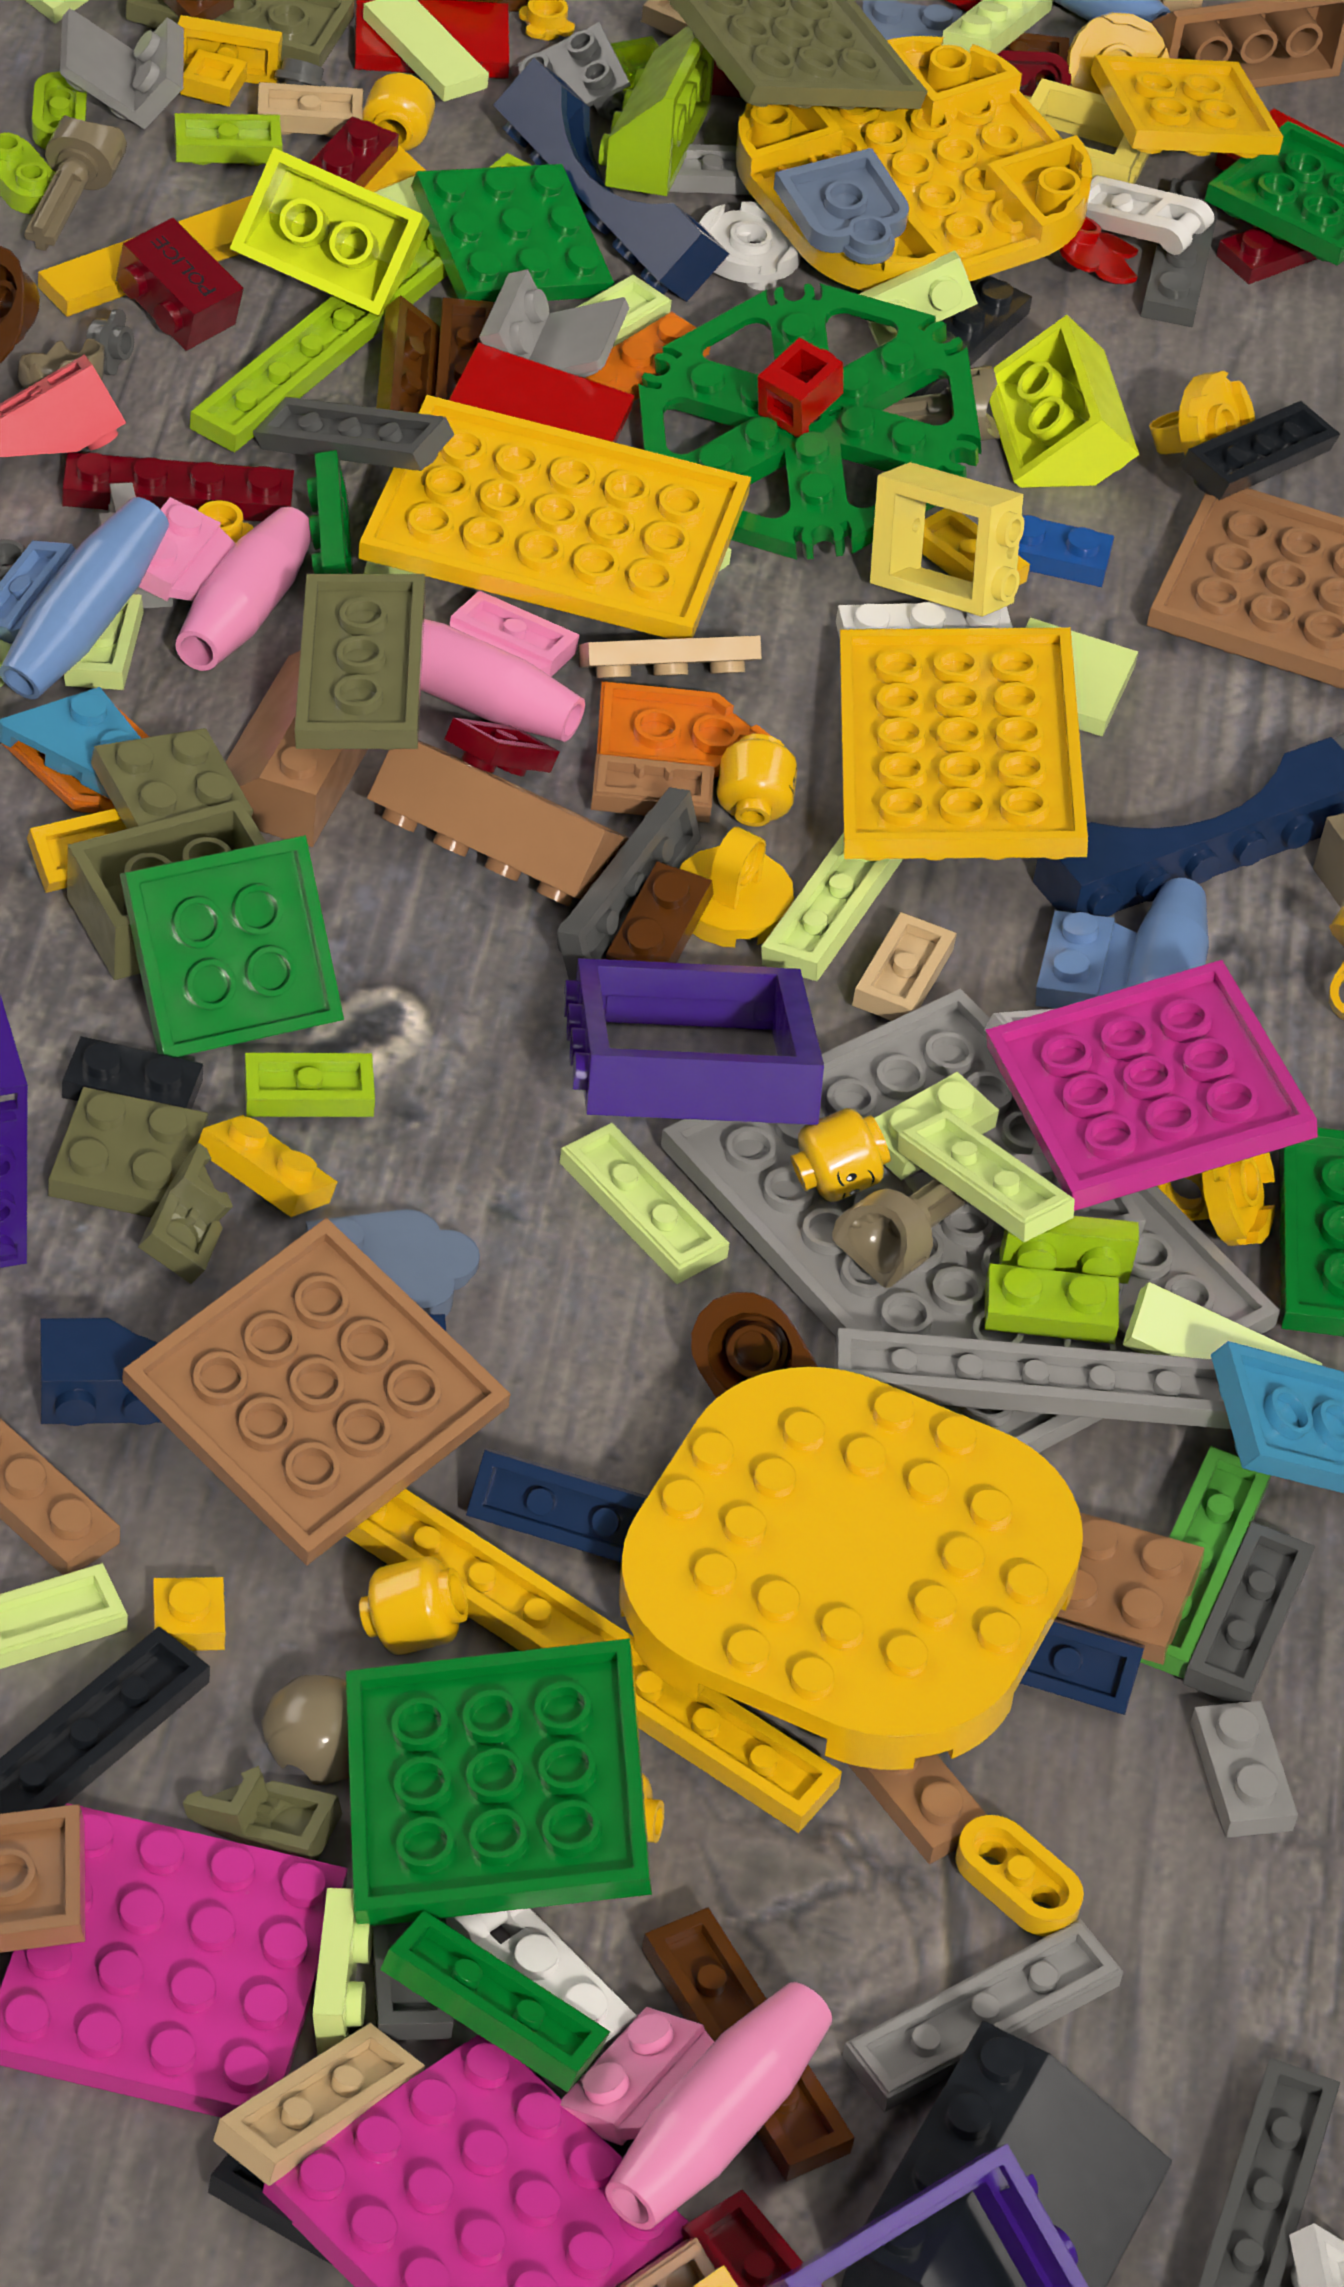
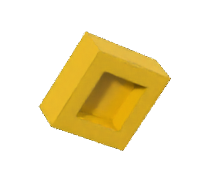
(214, 78)
(191, 1611)

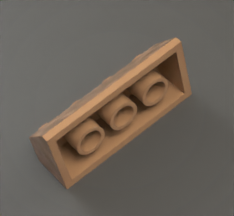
(1267, 37)
(284, 785)
(496, 819)

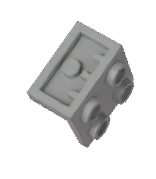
(129, 81)
(567, 340)

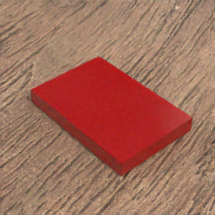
(476, 25)
(541, 394)

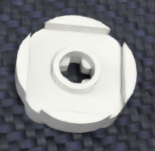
(755, 263)

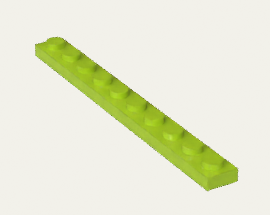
(308, 353)

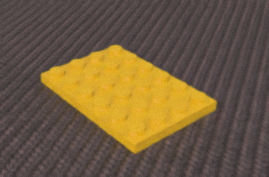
(560, 521)
(961, 744)

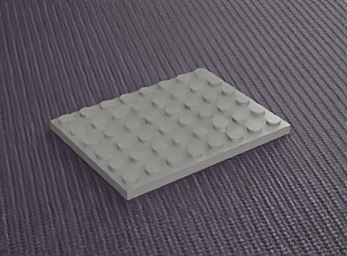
(754, 1185)

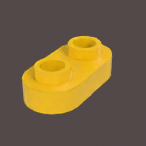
(1024, 1877)

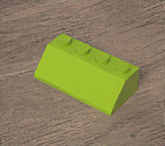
(659, 117)

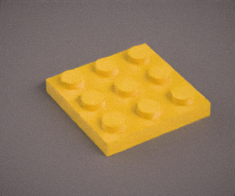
(1186, 106)

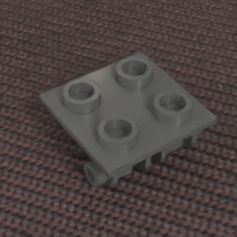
(588, 67)

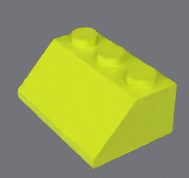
(329, 233)
(1061, 411)

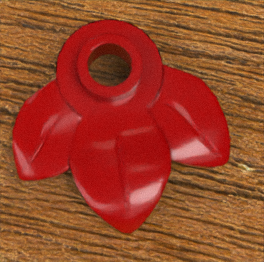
(1100, 253)

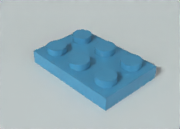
(1284, 1414)

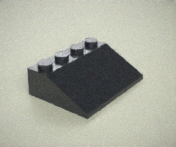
(1087, 2161)

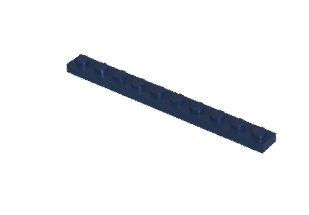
(598, 1517)

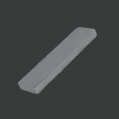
(1013, 1994)

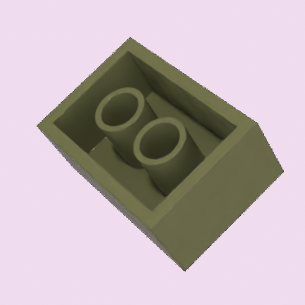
(96, 867)

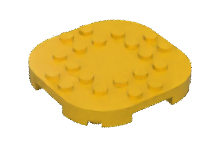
(970, 162)
(851, 1564)

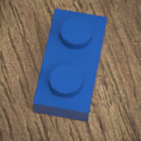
(1065, 550)

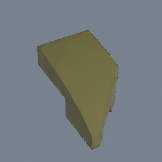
(187, 1219)
(269, 1815)

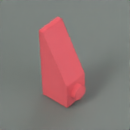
(60, 414)

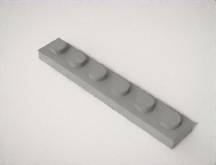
(1038, 1377)

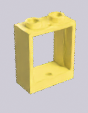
(1091, 118)
(900, 533)

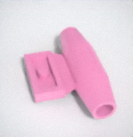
(227, 581)
(502, 667)
(693, 2097)

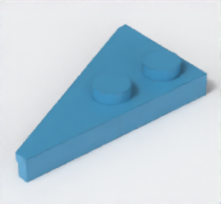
(69, 731)

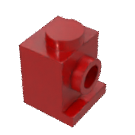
(799, 386)

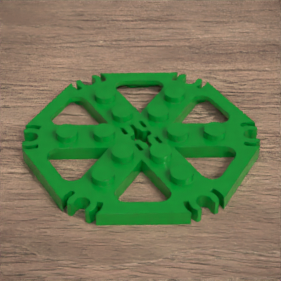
(848, 429)

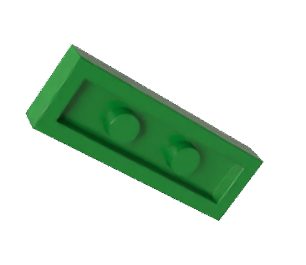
(332, 525)
(495, 2000)

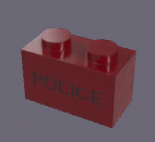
(179, 284)

